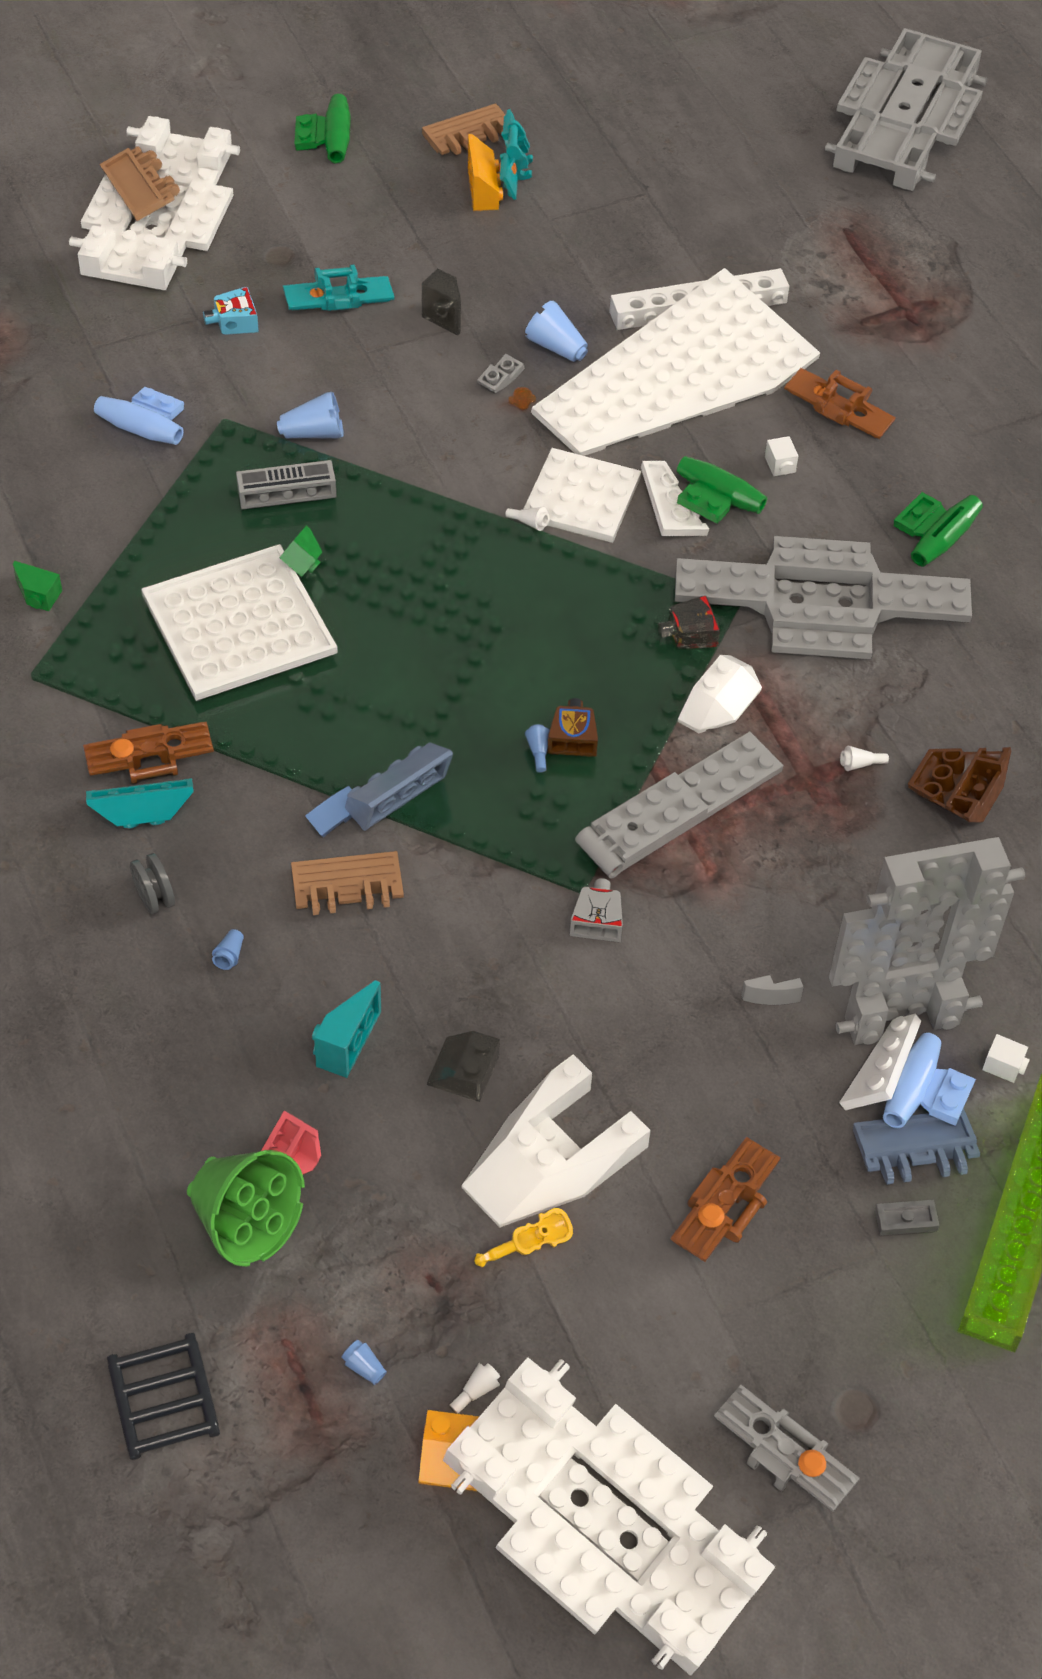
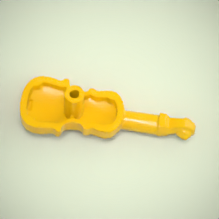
(552, 1229)

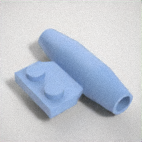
(146, 415)
(937, 1090)

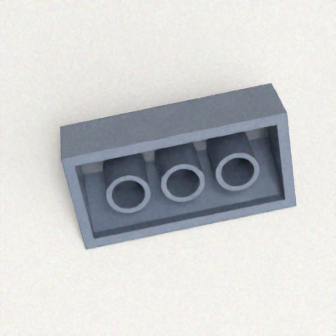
(398, 784)

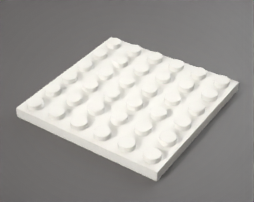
(238, 622)

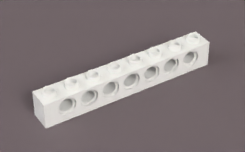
(643, 306)

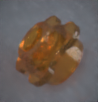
(522, 398)

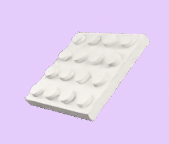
(584, 494)

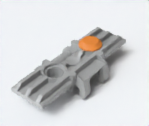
(781, 1455)

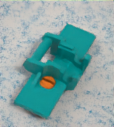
(515, 158)
(324, 296)

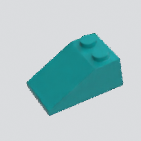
(346, 1030)

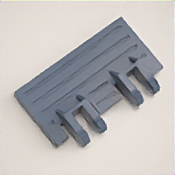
(921, 1139)

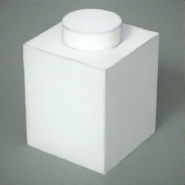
(781, 456)
(1006, 1059)

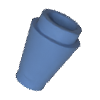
(228, 950)
(364, 1362)

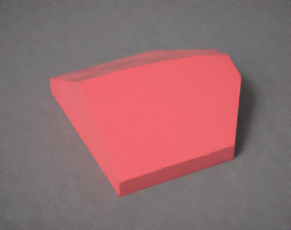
(296, 1140)

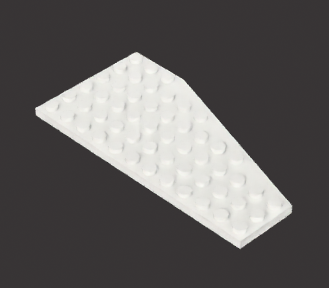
(683, 364)

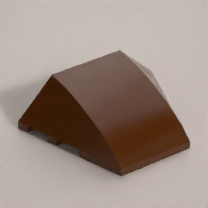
(962, 780)

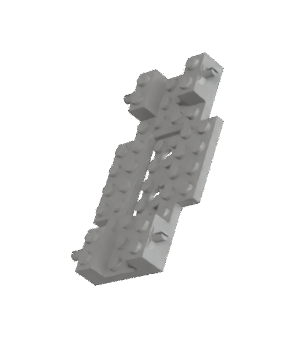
(892, 136)
(876, 942)

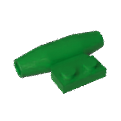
(332, 129)
(716, 490)
(935, 525)

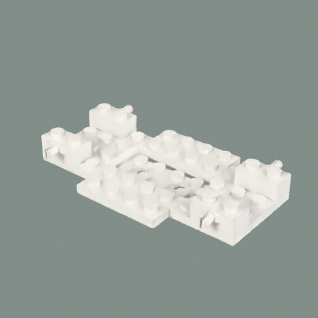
(189, 221)
(679, 1588)

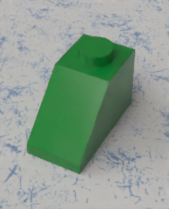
(302, 552)
(37, 585)

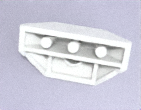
(720, 695)

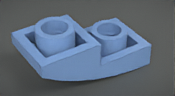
(330, 813)

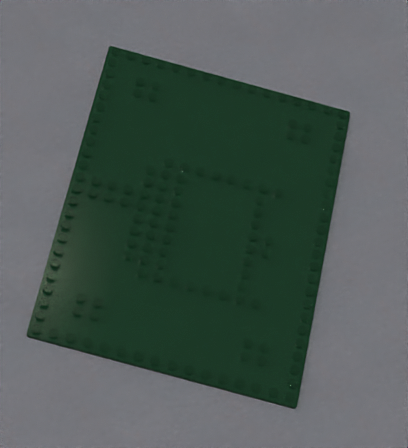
(442, 636)

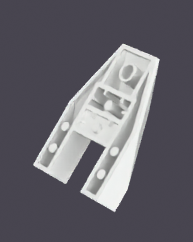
(537, 1164)

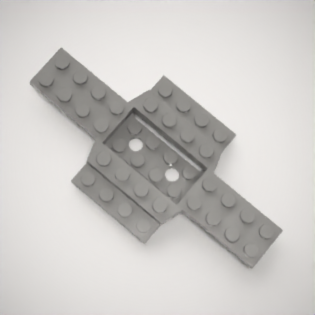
(820, 622)

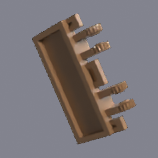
(455, 130)
(138, 182)
(347, 880)

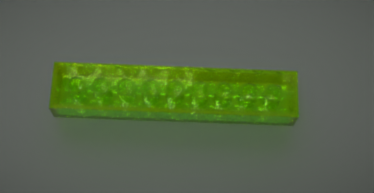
(1013, 1250)

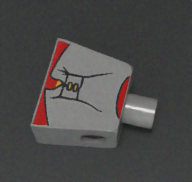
(598, 913)

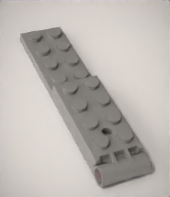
(677, 804)

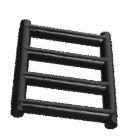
(130, 1419)

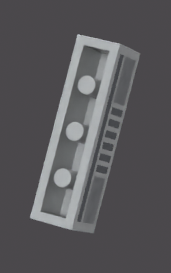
(286, 484)

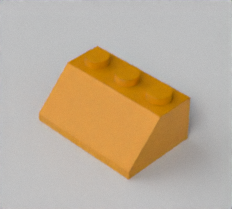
(483, 176)
(439, 1434)

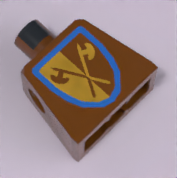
(573, 730)

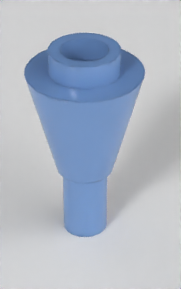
(538, 741)

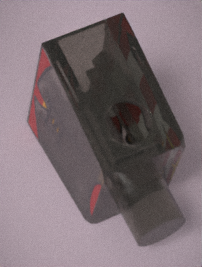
(691, 624)

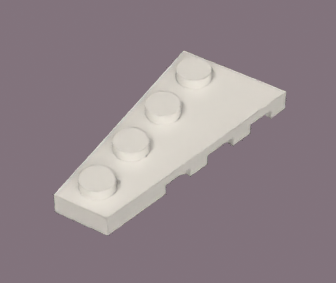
(663, 493)
(884, 1065)

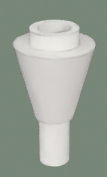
(534, 517)
(856, 758)
(481, 1382)

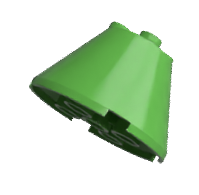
(248, 1203)

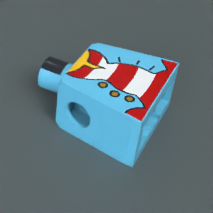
(233, 312)

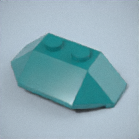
(140, 803)

